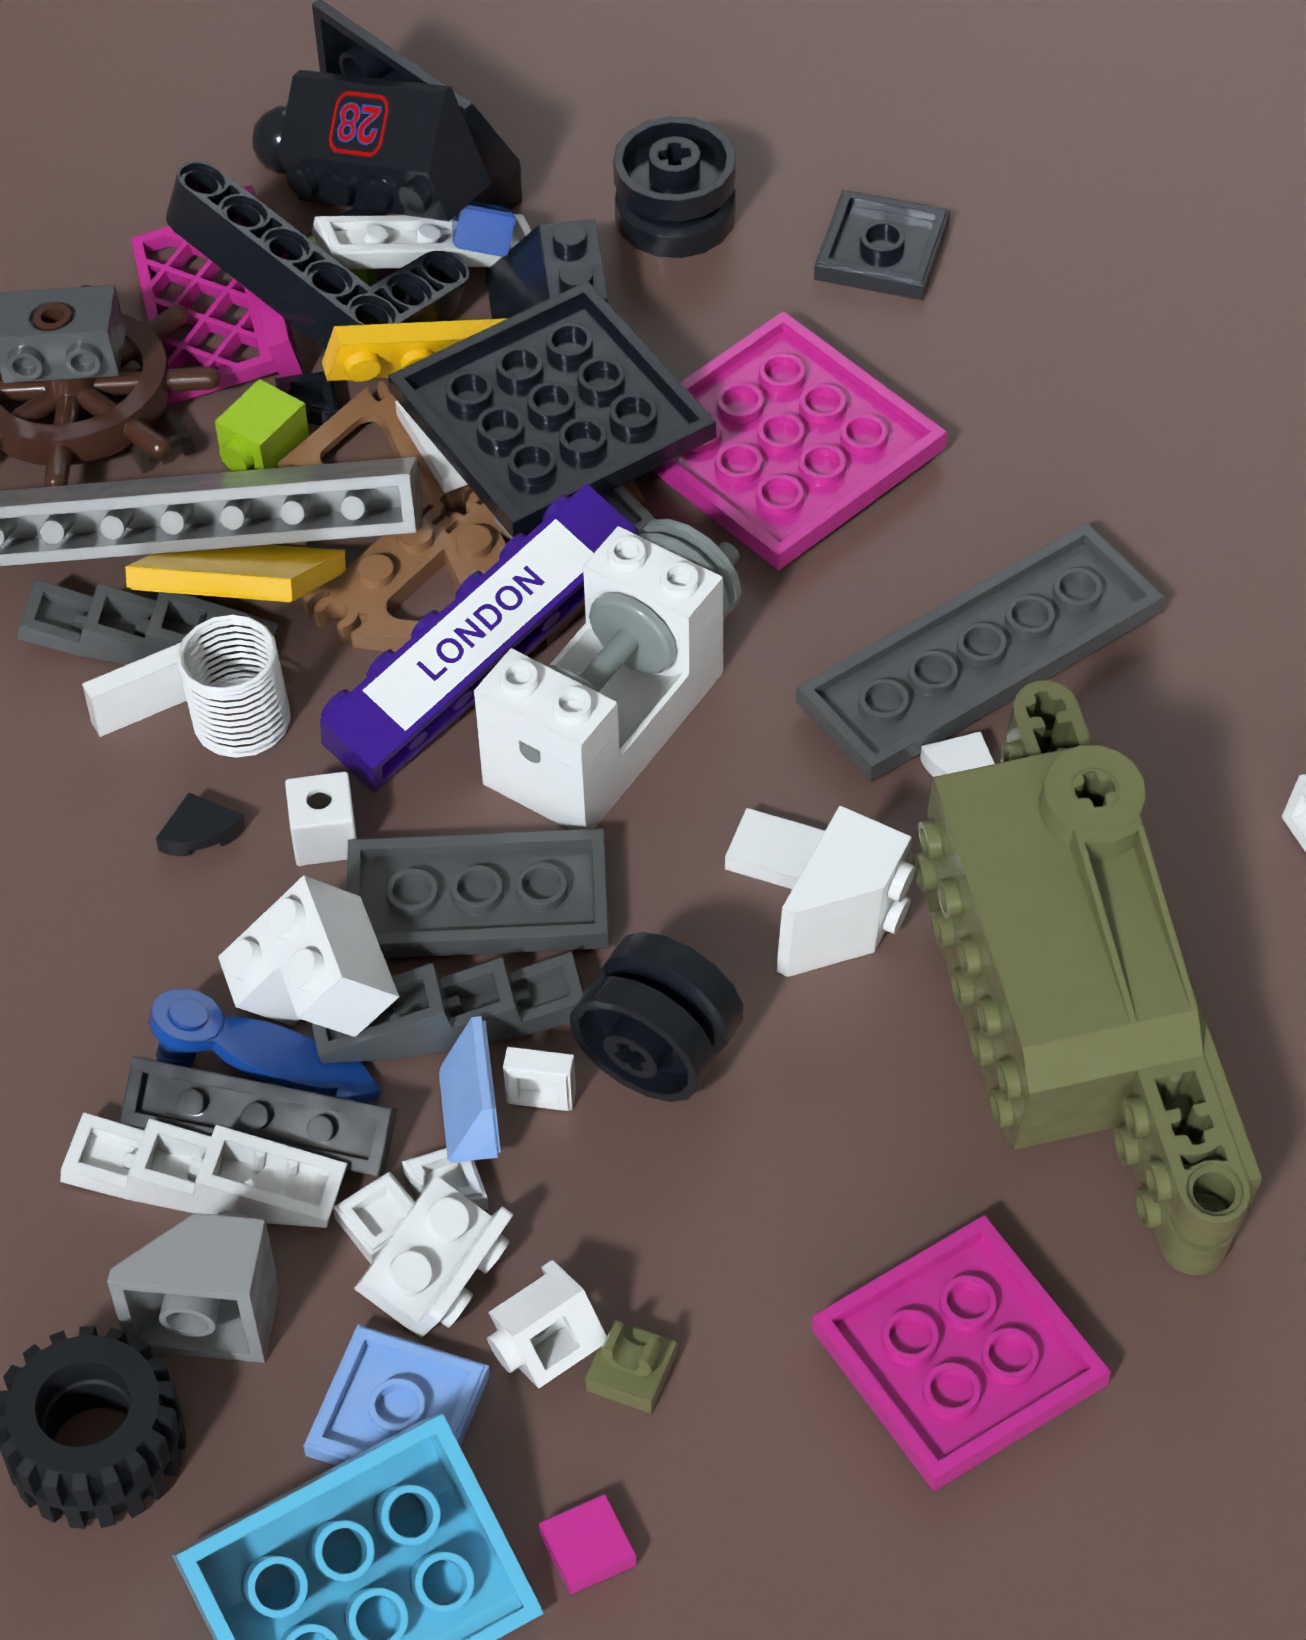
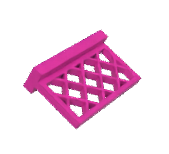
(272, 333)

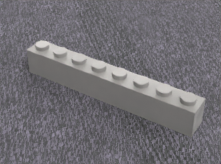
(210, 511)

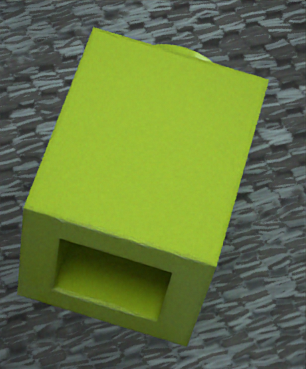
(261, 428)

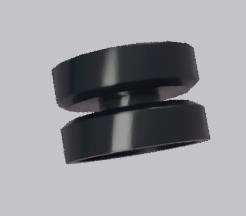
(675, 187)
(657, 1016)

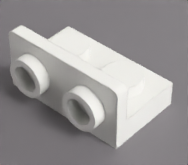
(432, 1257)

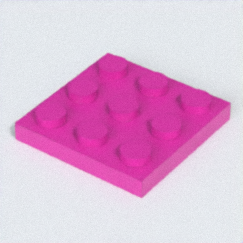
(959, 1352)

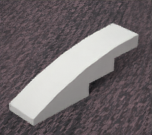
(203, 1172)

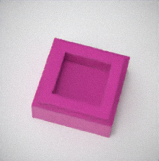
(587, 1544)

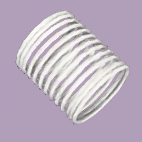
(225, 688)

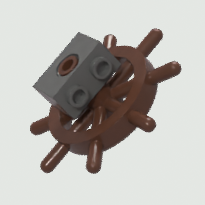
(66, 358)

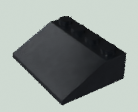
(353, 51)

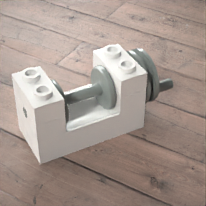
(595, 717)

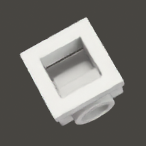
(545, 1327)

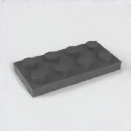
(483, 892)

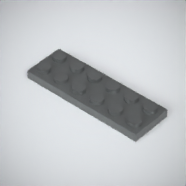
(978, 651)

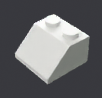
(846, 895)

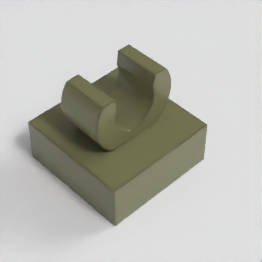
(631, 1366)

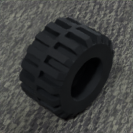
(78, 1377)

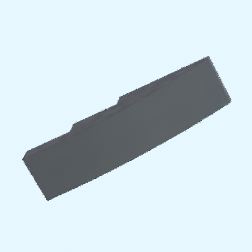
(121, 624)
(437, 1009)

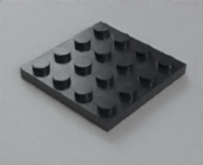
(551, 406)

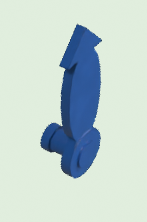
(193, 1022)

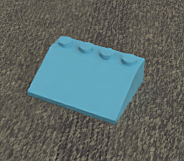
(366, 1553)

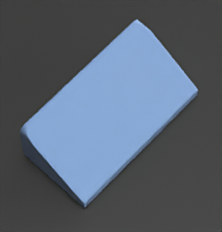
(469, 1097)

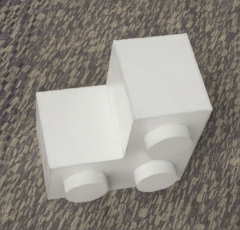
(311, 961)

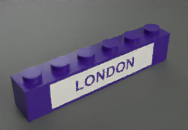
(434, 674)

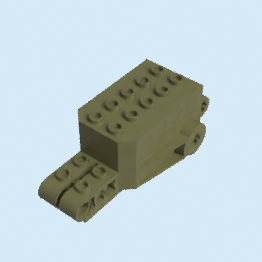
(1078, 973)

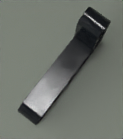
(296, 273)

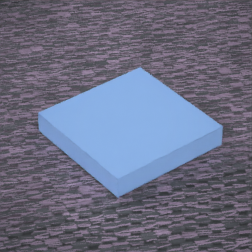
(389, 1387)

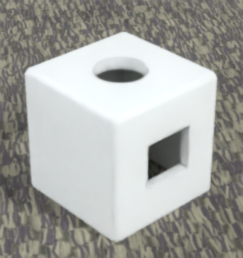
(320, 817)

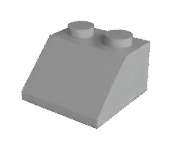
(201, 1289)

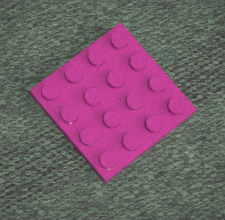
(796, 441)

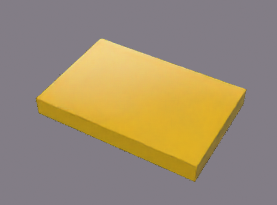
(238, 572)

